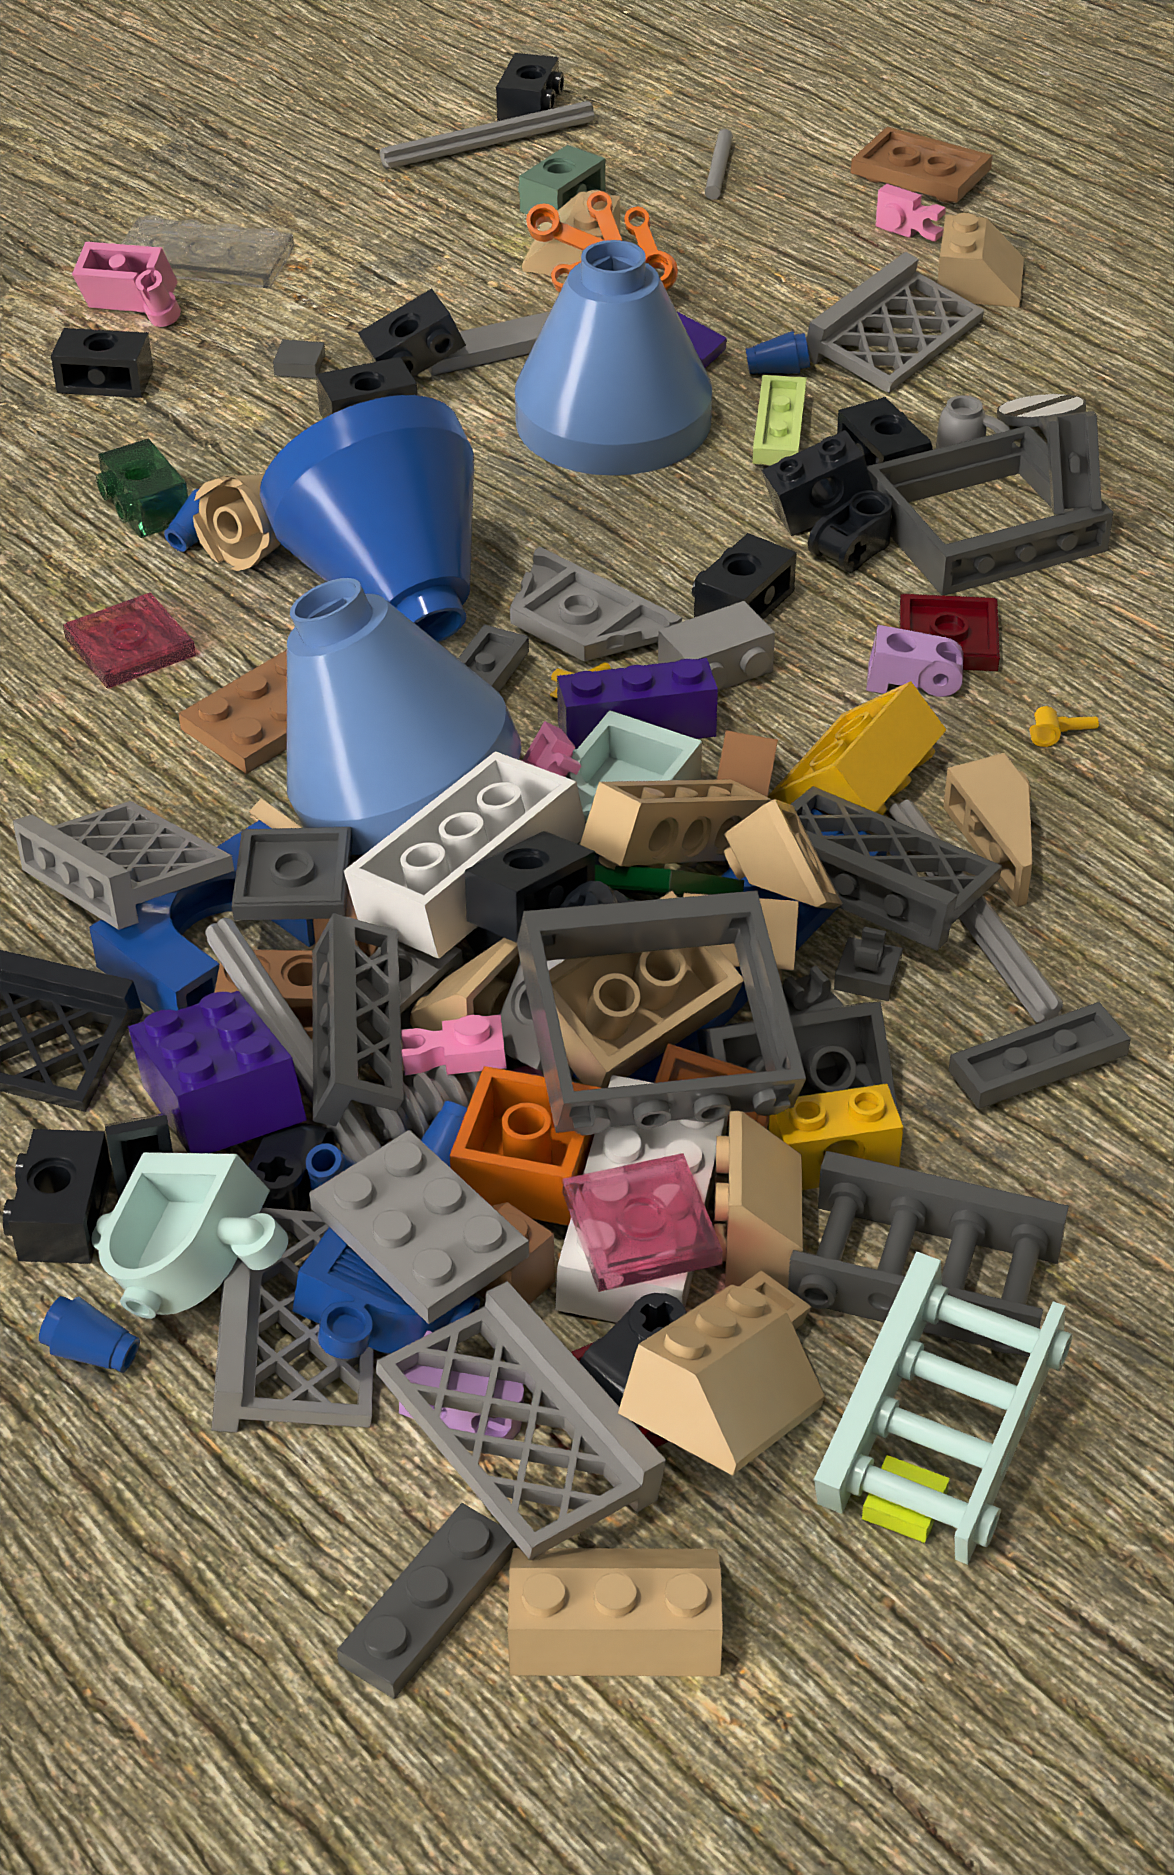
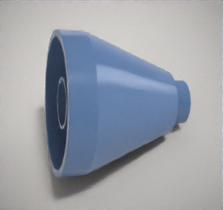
(613, 372)
(379, 714)

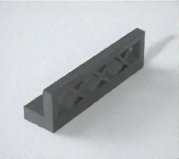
(342, 1006)

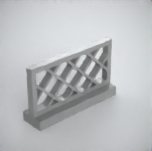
(868, 307)
(109, 851)
(241, 1345)
(570, 1402)

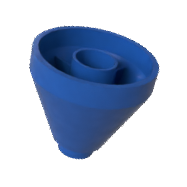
(382, 502)

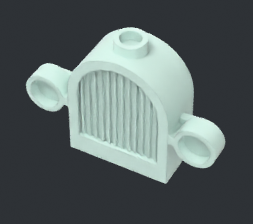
(633, 751)
(184, 1229)

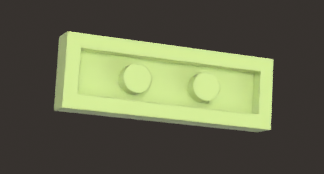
(779, 418)

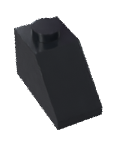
(130, 1139)

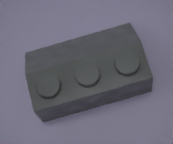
(837, 1048)

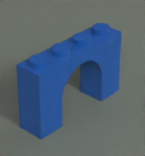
(156, 956)

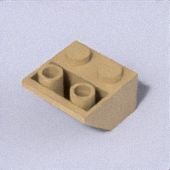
(757, 1201)

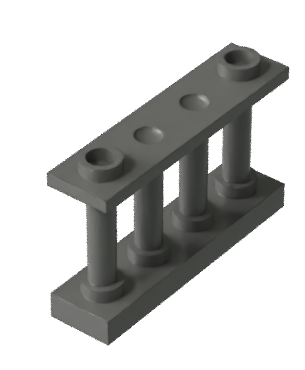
(934, 1206)

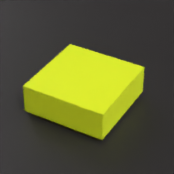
(898, 1517)

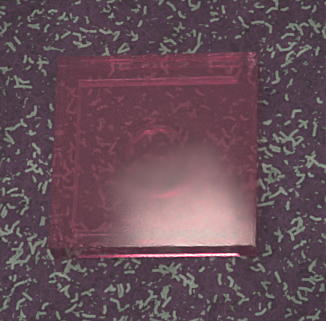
(129, 640)
(641, 1222)

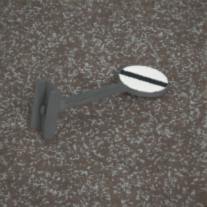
(1071, 445)

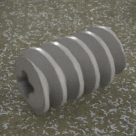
(422, 1101)

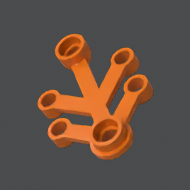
(609, 230)

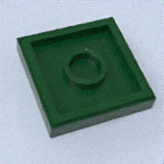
(662, 881)

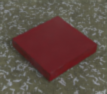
(961, 618)

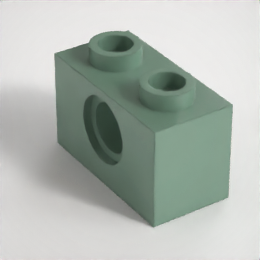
(561, 178)

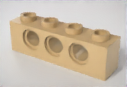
(666, 821)

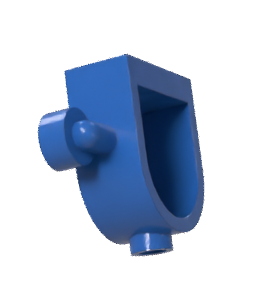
(357, 1305)

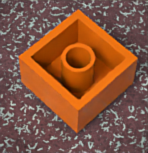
(512, 1149)

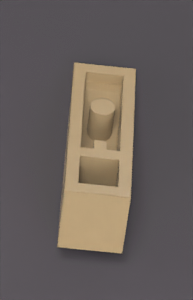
(992, 811)

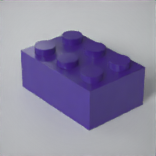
(217, 1073)

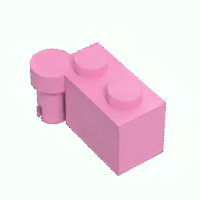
(128, 280)

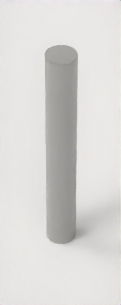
(718, 164)

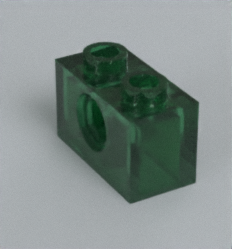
(141, 486)

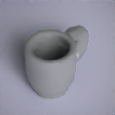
(964, 421)

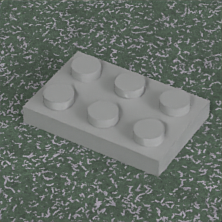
(419, 1226)

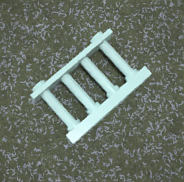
(876, 1412)

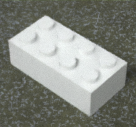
(418, 871)
(620, 1147)

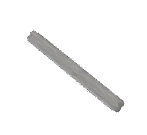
(486, 134)
(994, 936)
(266, 1000)

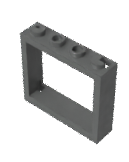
(996, 554)
(655, 927)

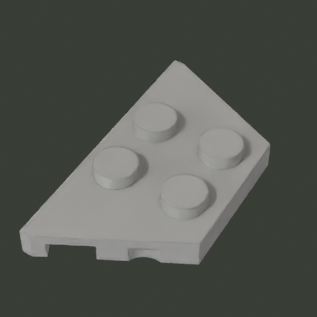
(584, 610)

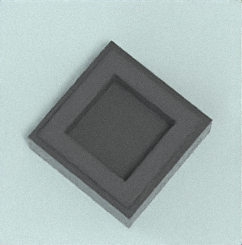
(299, 358)

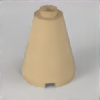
(233, 521)

